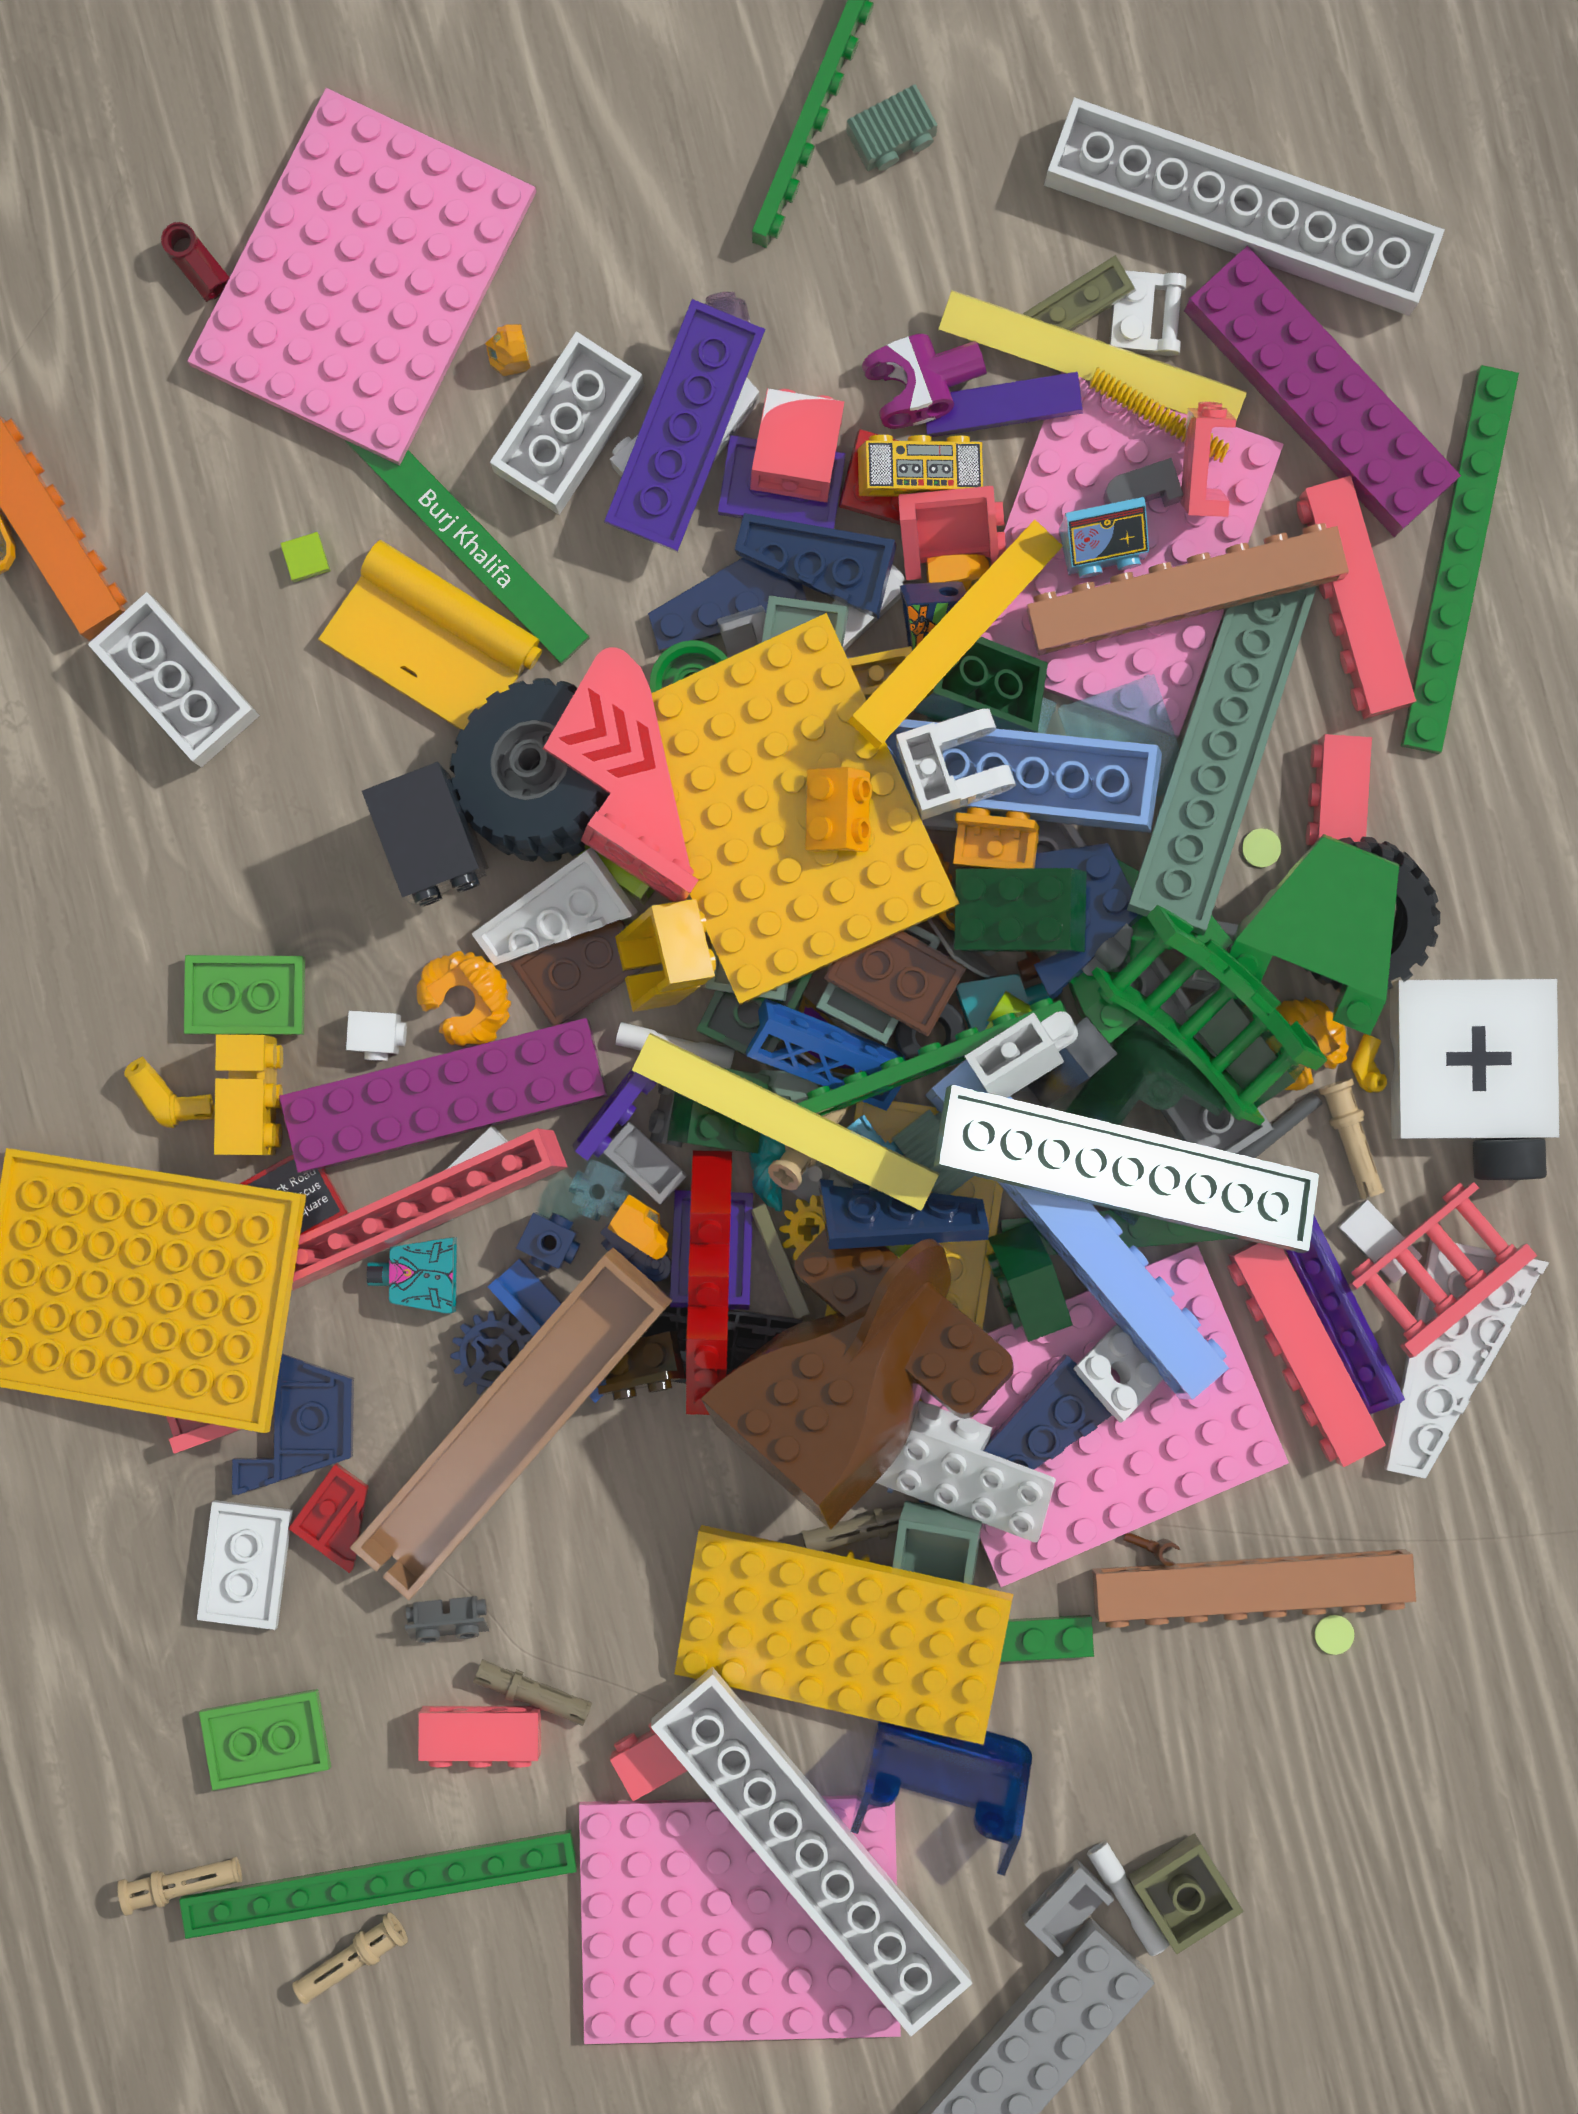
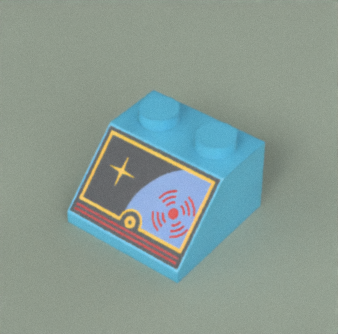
(1105, 537)

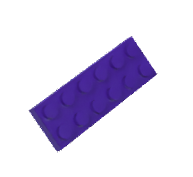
(684, 425)

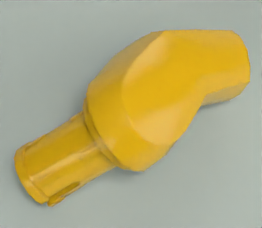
(160, 1100)

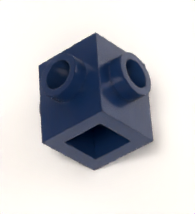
(534, 1239)

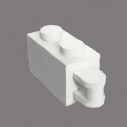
(1022, 1053)

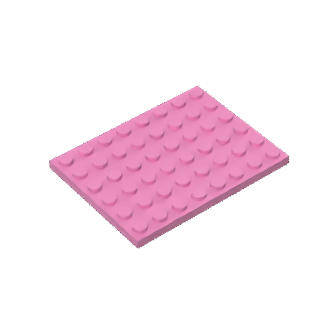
(362, 276)
(1070, 473)
(1153, 1461)
(703, 1939)

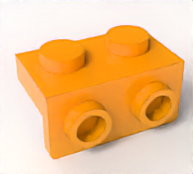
(838, 809)
(994, 840)

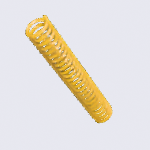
(1145, 409)

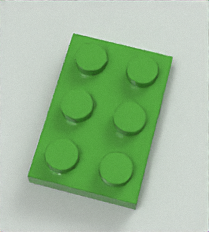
(244, 995)
(265, 1739)

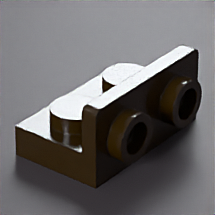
(649, 1363)

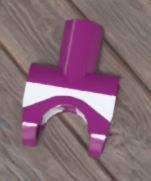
(925, 377)

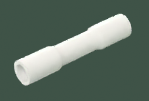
(635, 1037)
(1115, 1877)

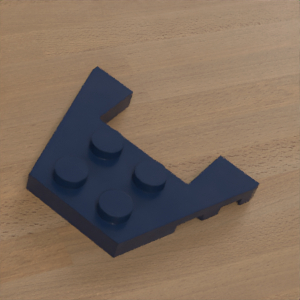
(1106, 909)
(309, 1425)

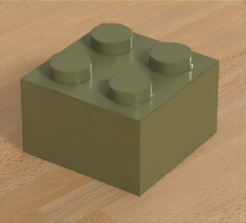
(1185, 1893)

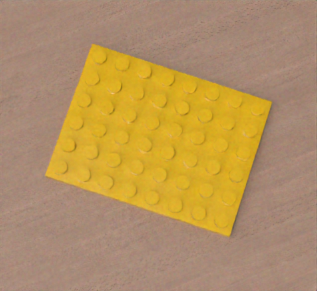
(739, 780)
(144, 1288)

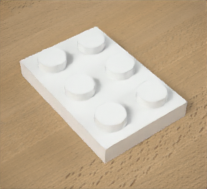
(244, 1564)

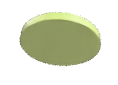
(1261, 847)
(1334, 1634)

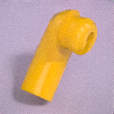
(1364, 1066)

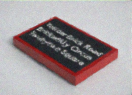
(322, 1199)

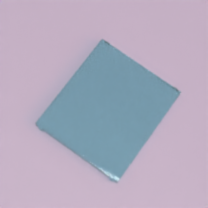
(1127, 715)

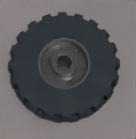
(513, 787)

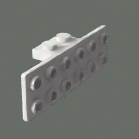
(949, 1469)

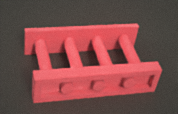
(1448, 1308)

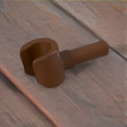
(1026, 966)
(1152, 1546)

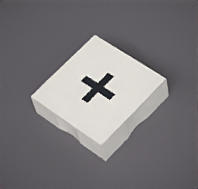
(1474, 1059)

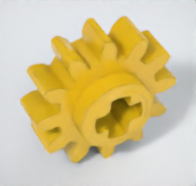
(801, 1223)

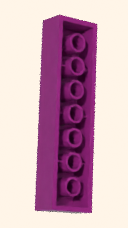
(1320, 391)
(443, 1096)

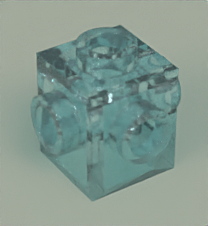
(612, 1182)

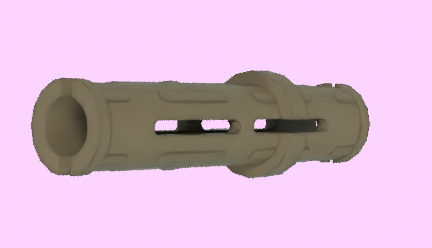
(854, 1530)
(537, 1694)

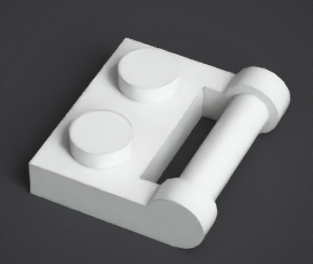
(1133, 314)

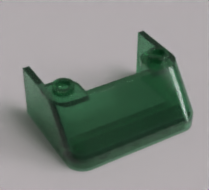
(1147, 1071)

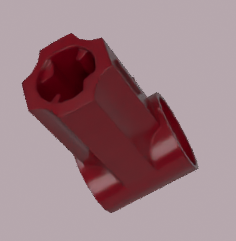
(195, 261)

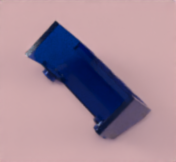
(975, 1775)

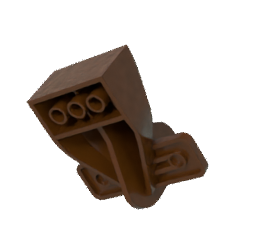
(840, 1392)

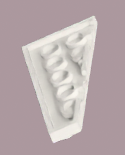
(1449, 1369)

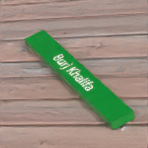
(479, 552)

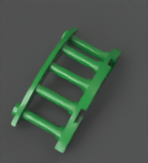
(1234, 983)

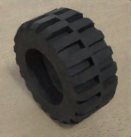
(1414, 914)

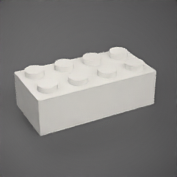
(567, 423)
(173, 680)

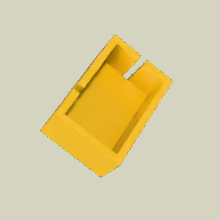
(671, 937)
(249, 1096)

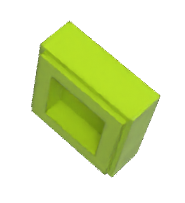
(305, 557)

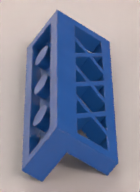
(821, 1038)
(528, 1300)

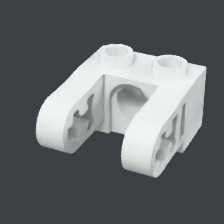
(927, 772)

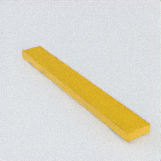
(954, 634)

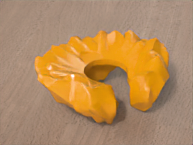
(485, 983)
(1316, 1021)

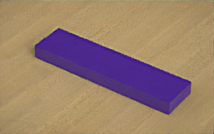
(1010, 404)

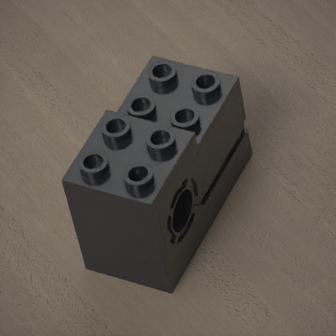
(425, 835)

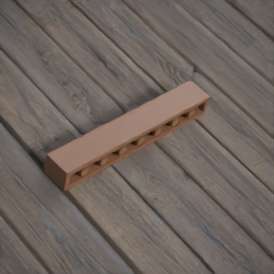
(1187, 589)
(1254, 1586)

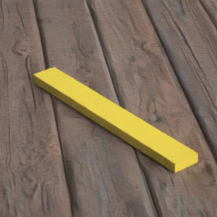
(1081, 354)
(785, 1121)

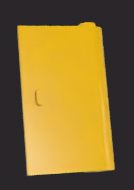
(422, 623)

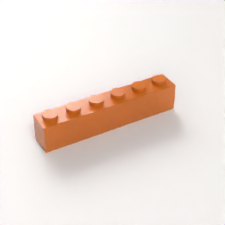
(54, 539)

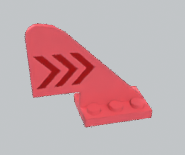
(617, 744)

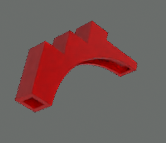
(708, 1275)

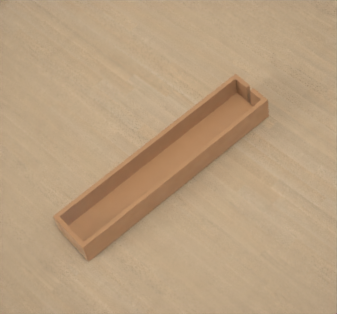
(512, 1422)

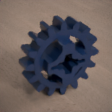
(479, 1340)

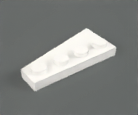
(562, 906)

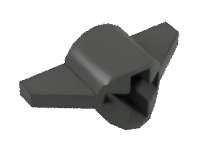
(1113, 953)

